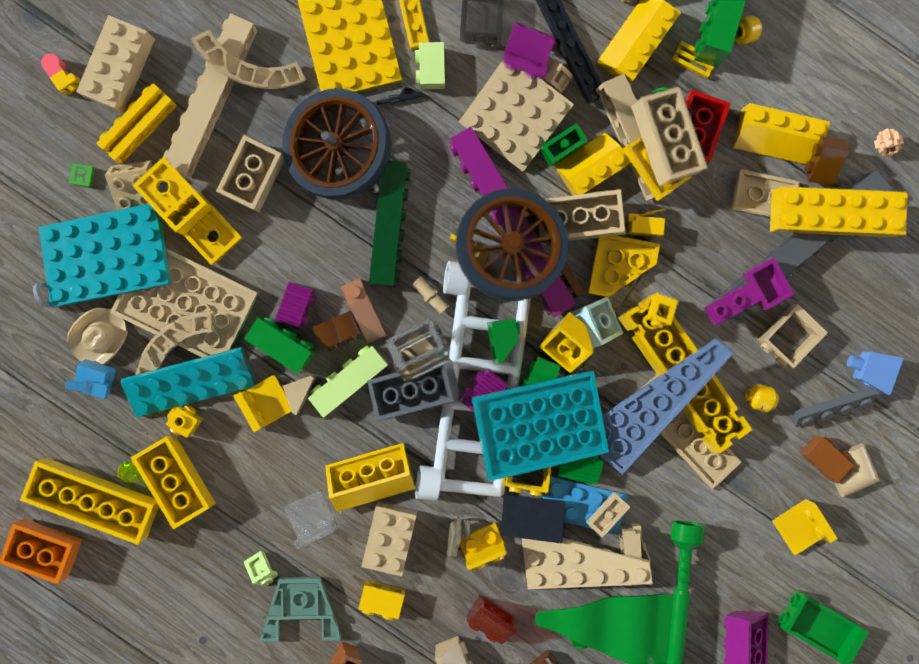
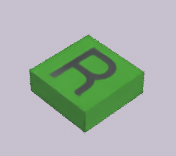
(82, 175)

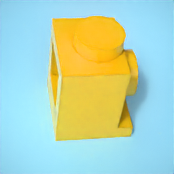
(667, 307)

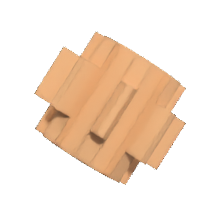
(888, 142)

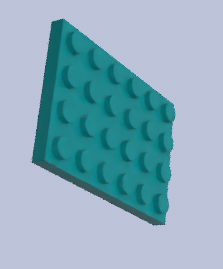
(104, 255)
(540, 425)

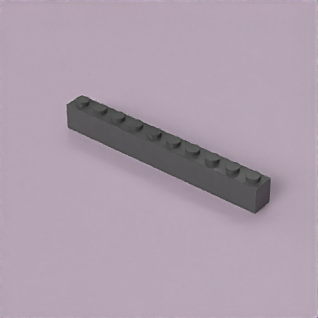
(800, 246)

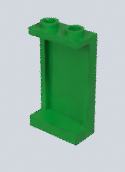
(822, 628)

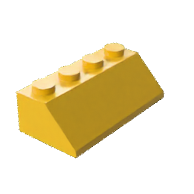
(638, 38)
(778, 133)
(369, 477)

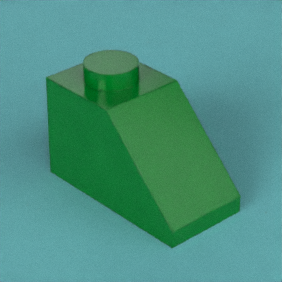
(503, 337)

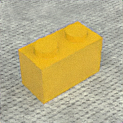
(381, 600)

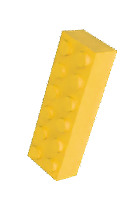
(838, 212)
(90, 500)

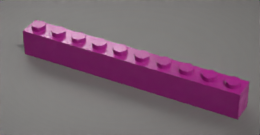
(486, 180)

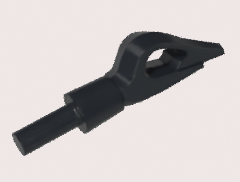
(401, 97)

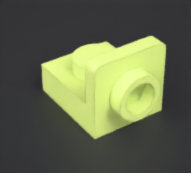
(260, 569)

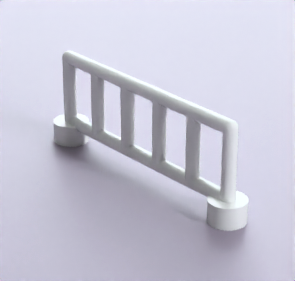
(432, 479)

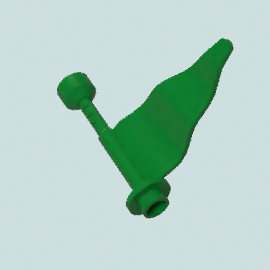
(640, 626)

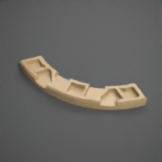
(243, 72)
(171, 335)

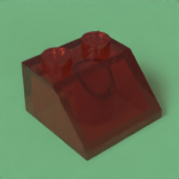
(491, 620)

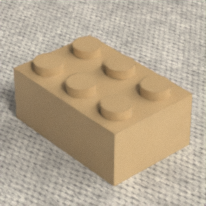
(251, 173)
(389, 538)

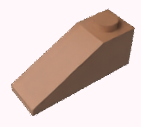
(363, 310)

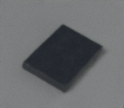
(533, 518)

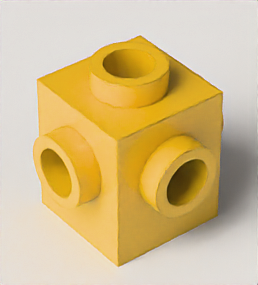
(183, 420)

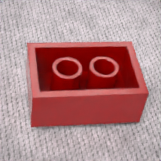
(707, 120)

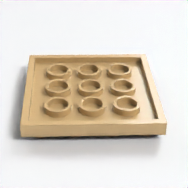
(516, 114)

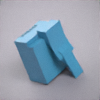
(93, 379)

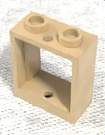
(815, 330)

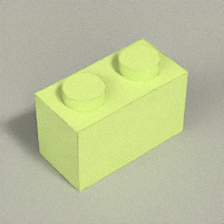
(431, 65)

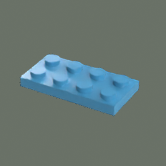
(581, 500)

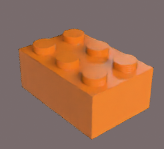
(40, 551)

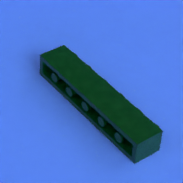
(388, 224)

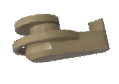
(456, 533)

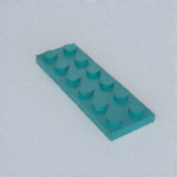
(188, 382)

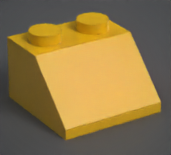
(568, 343)

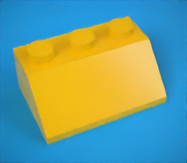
(592, 164)

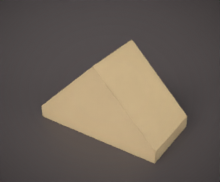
(298, 392)

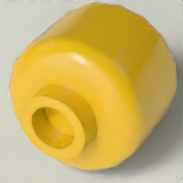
(748, 30)
(762, 398)

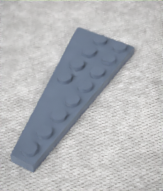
(647, 412)

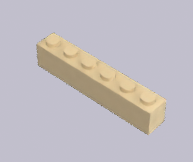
(617, 101)

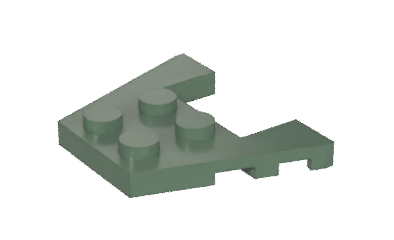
(300, 600)

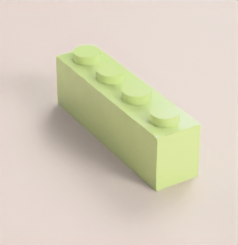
(348, 381)

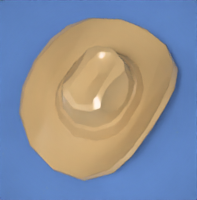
(97, 335)

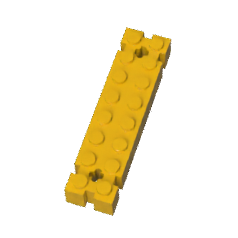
(668, 347)

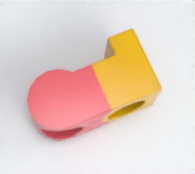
(56, 70)

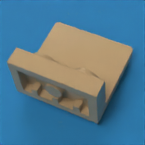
(120, 182)

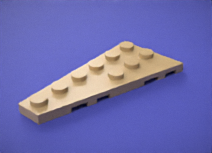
(580, 565)

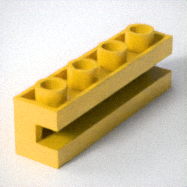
(136, 123)

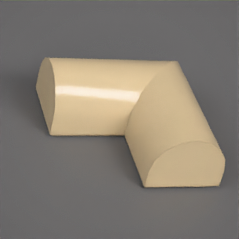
(860, 475)

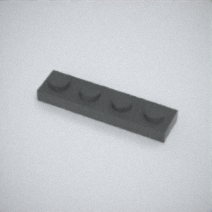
(835, 406)

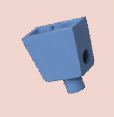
(876, 370)

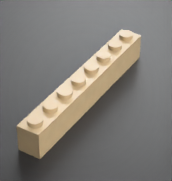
(208, 99)

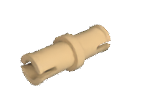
(430, 295)

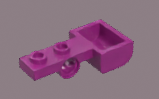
(764, 286)

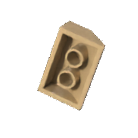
(452, 652)

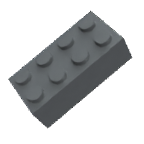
(397, 398)

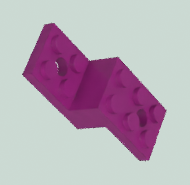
(528, 50)

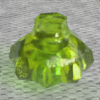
(128, 472)

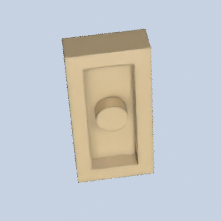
(608, 514)

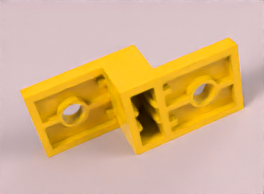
(187, 211)

